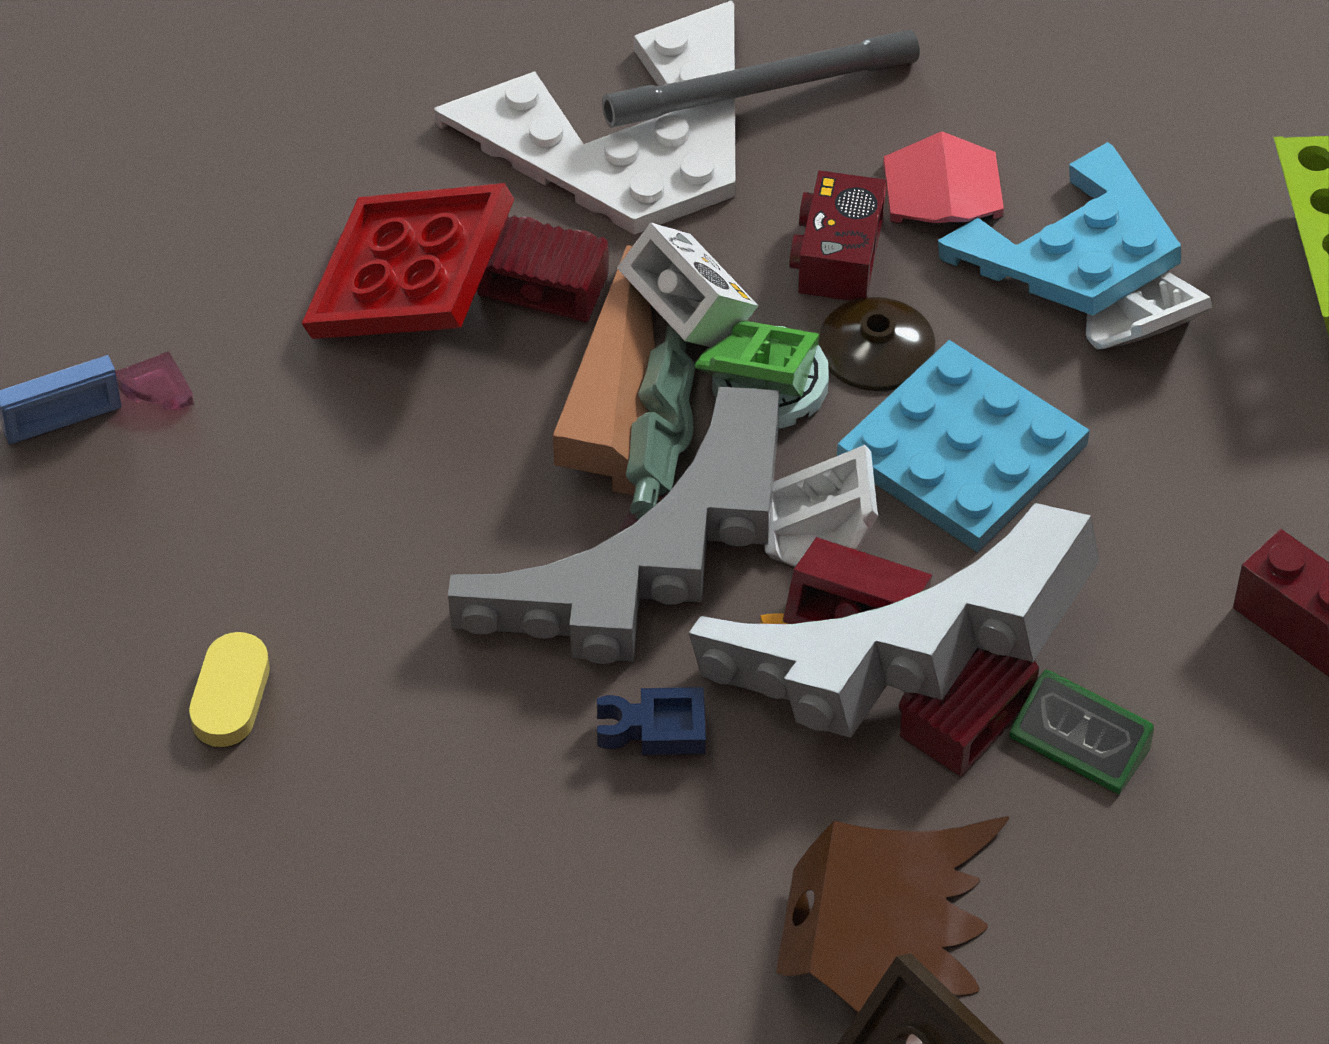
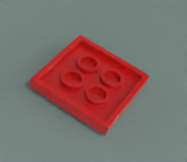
(408, 262)

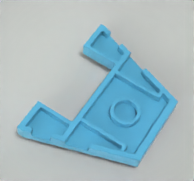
(1090, 254)

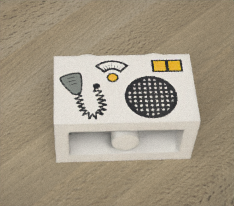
(686, 285)

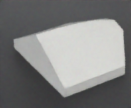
(1147, 312)
(824, 502)

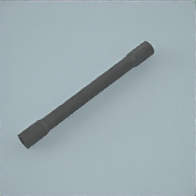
(653, 101)

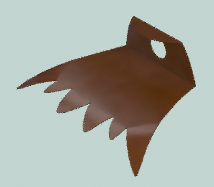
(881, 900)

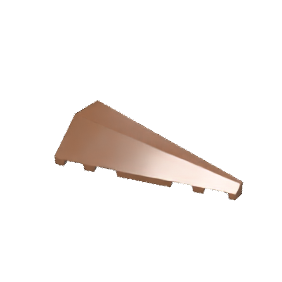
(604, 396)

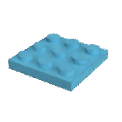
(965, 444)

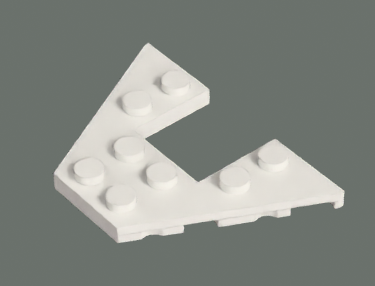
(639, 172)

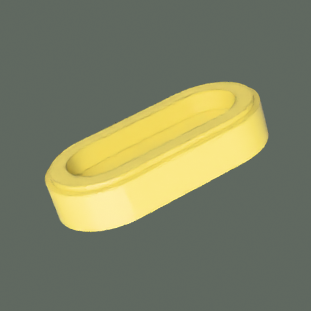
(229, 689)

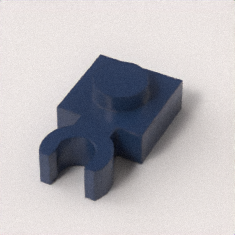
(664, 721)

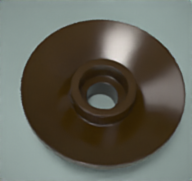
(875, 342)

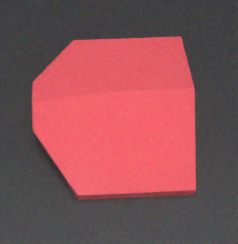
(942, 181)

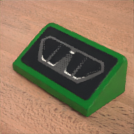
(1083, 731)

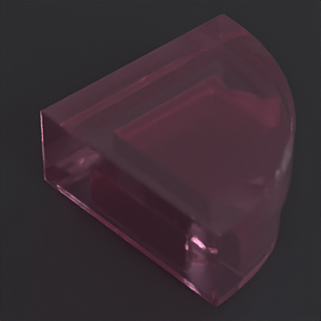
(156, 382)

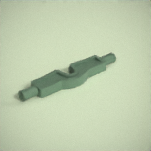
(667, 428)

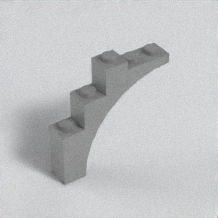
(658, 558)
(919, 644)

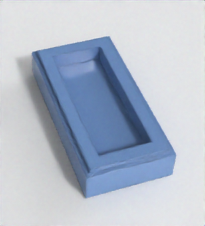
(59, 399)

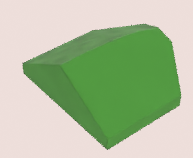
(763, 357)

